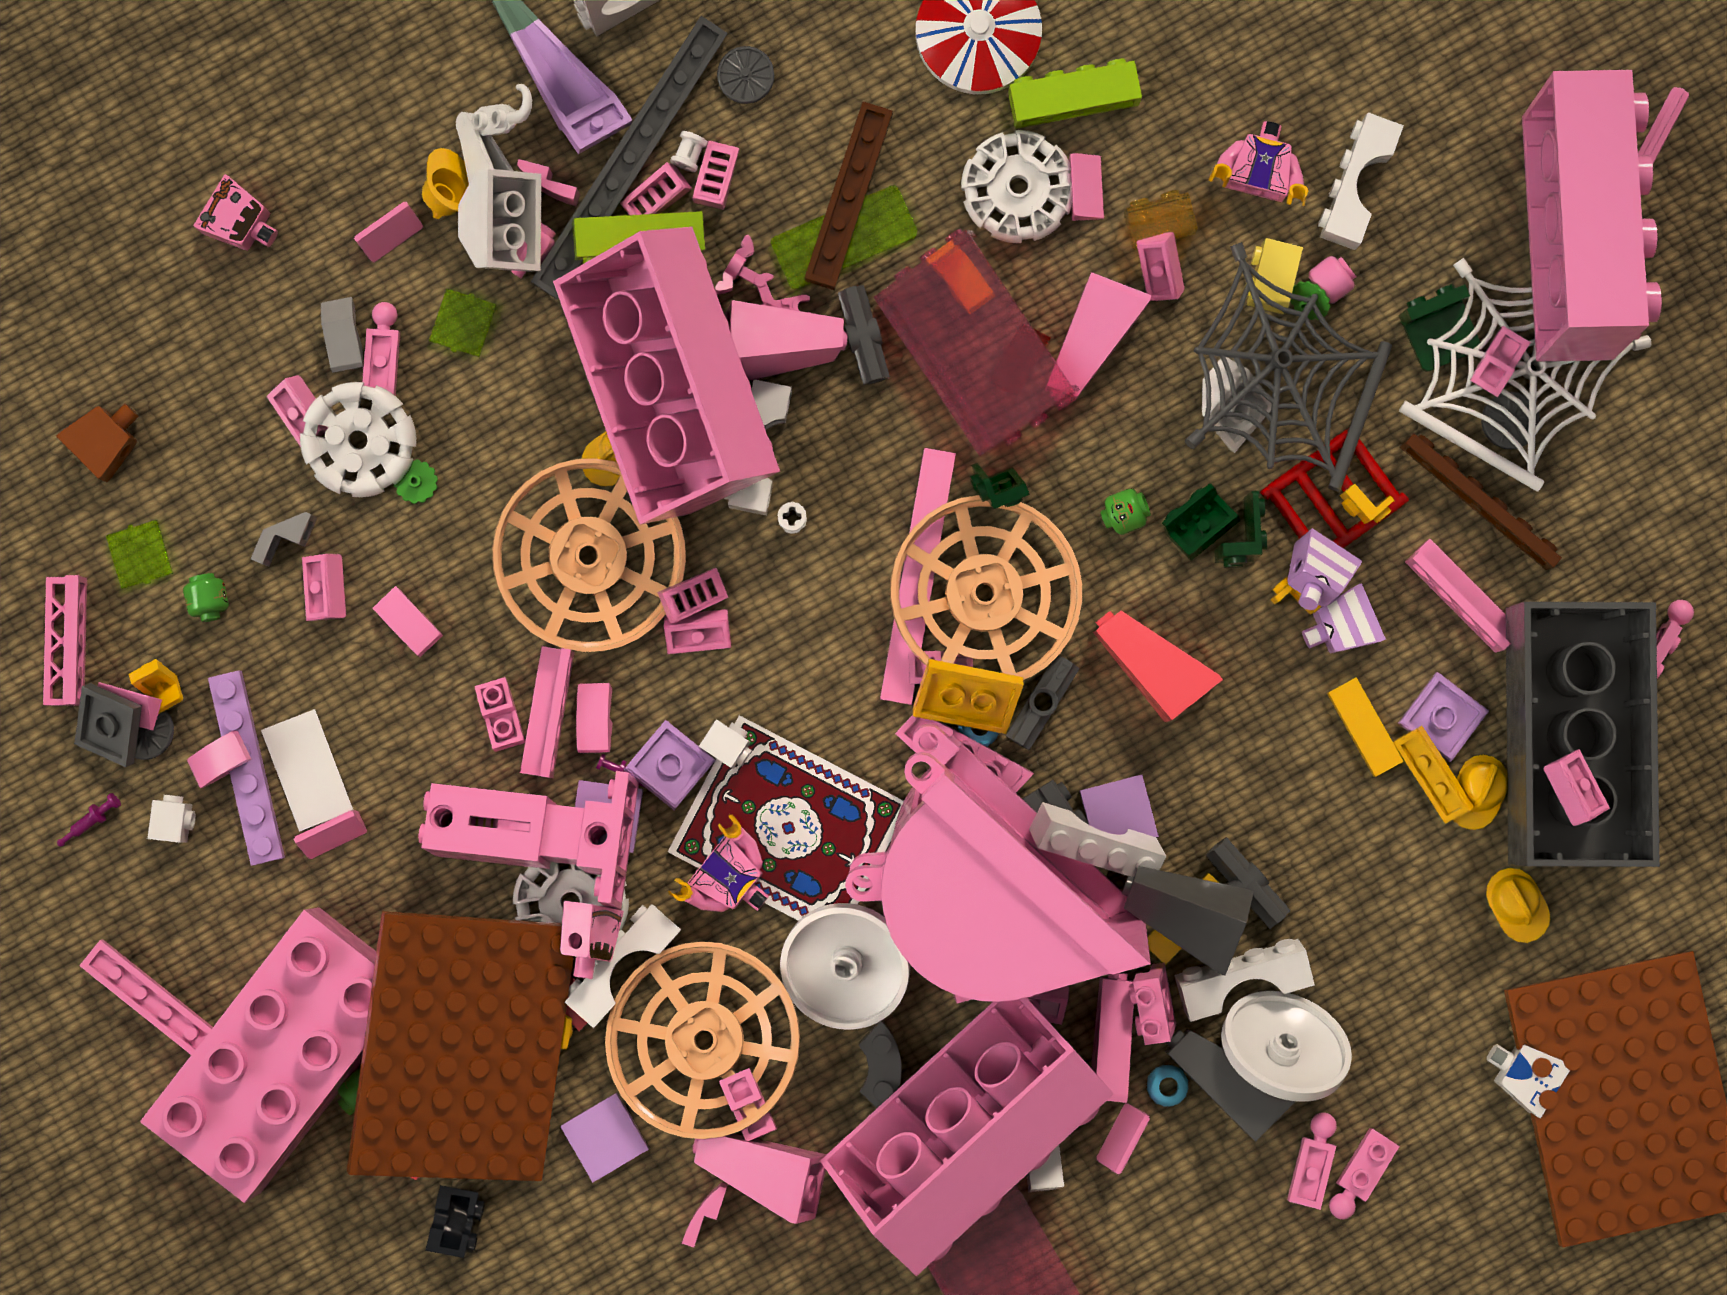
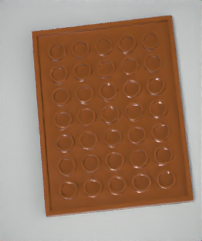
(460, 1048)
(1644, 1108)

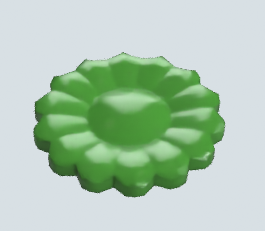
(1307, 289)
(417, 483)

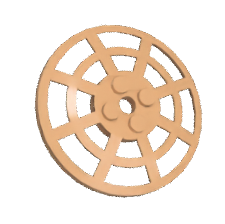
(568, 568)
(998, 575)
(682, 1034)

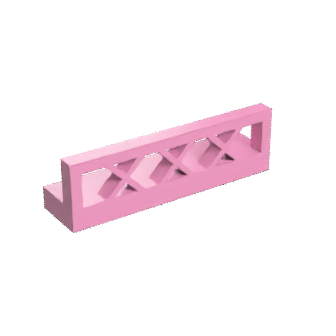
(1460, 594)
(73, 640)
(547, 712)

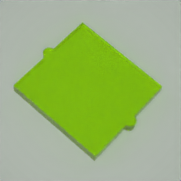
(463, 322)
(139, 554)

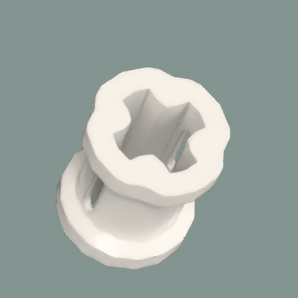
(689, 142)
(785, 511)

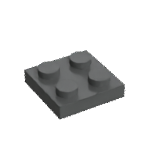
(108, 724)

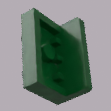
(999, 489)
(1199, 521)

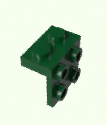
(1433, 319)
(1240, 553)

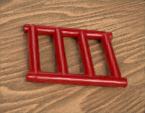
(1299, 474)

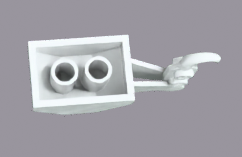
(499, 204)

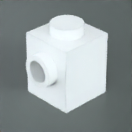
(727, 744)
(171, 819)

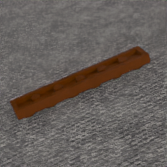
(848, 196)
(1489, 508)

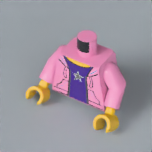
(1262, 167)
(726, 874)

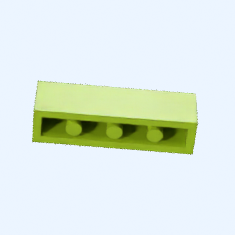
(1074, 93)
(599, 234)

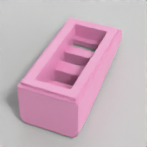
(672, 195)
(710, 199)
(669, 603)

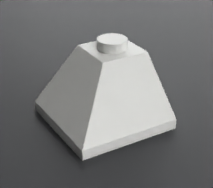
(1232, 440)

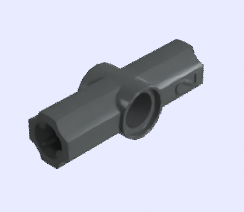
(863, 335)
(1030, 719)
(1246, 875)

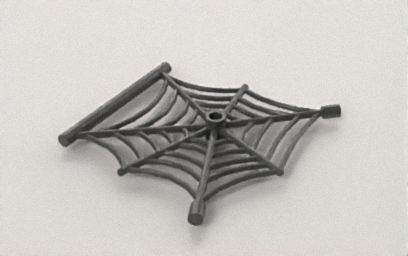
(1272, 363)

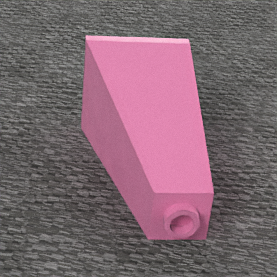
(1098, 327)
(782, 339)
(770, 1173)

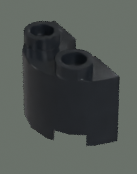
(454, 1222)

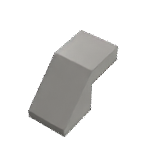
(341, 334)
(293, 529)

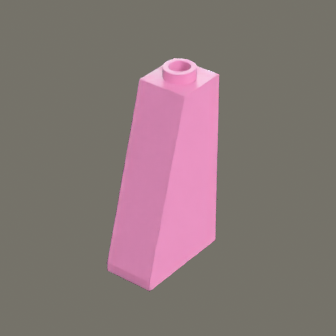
(1113, 1035)

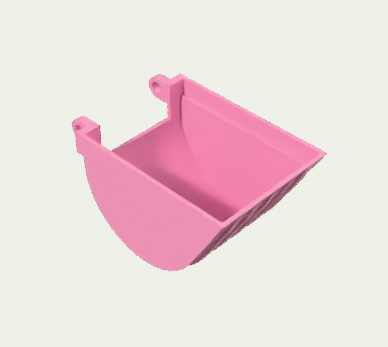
(979, 899)

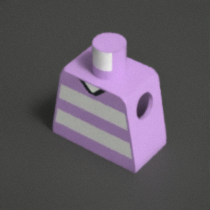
(1320, 570)
(1345, 623)

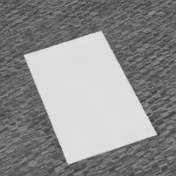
(307, 770)

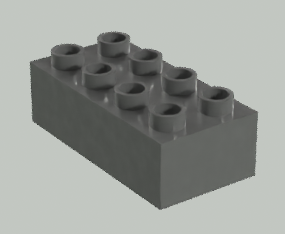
(1588, 684)

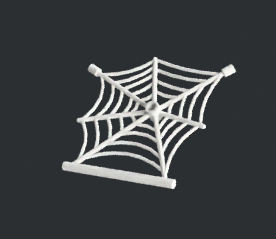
(1417, 414)

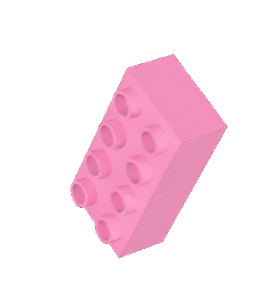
(1588, 215)
(666, 374)
(272, 1058)
(964, 1131)

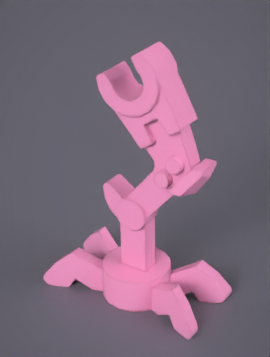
(737, 268)

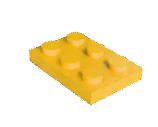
(967, 696)

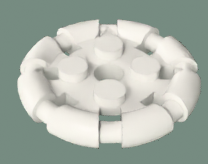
(1014, 205)
(344, 453)
(552, 891)

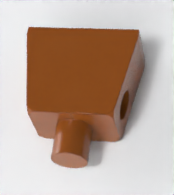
(101, 439)

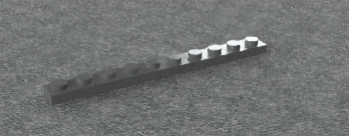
(635, 146)

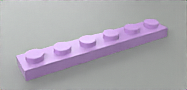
(250, 778)

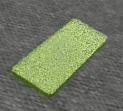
(881, 226)

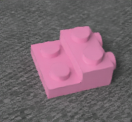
(1154, 1004)

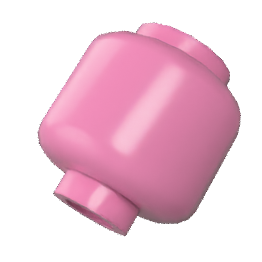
(1333, 277)

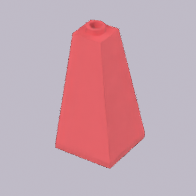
(1155, 666)

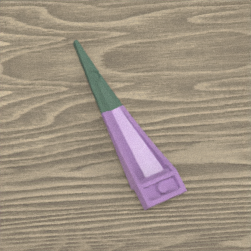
(573, 94)

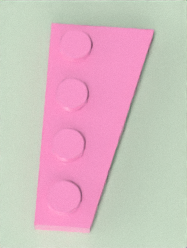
(1008, 771)

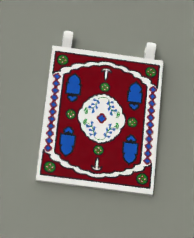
(800, 813)

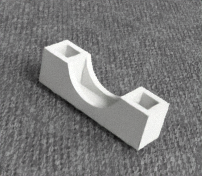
(1347, 217)
(773, 408)
(1068, 836)
(650, 933)
(1205, 990)

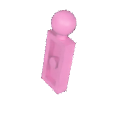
(382, 349)
(1679, 613)
(1314, 1163)
(1362, 1173)

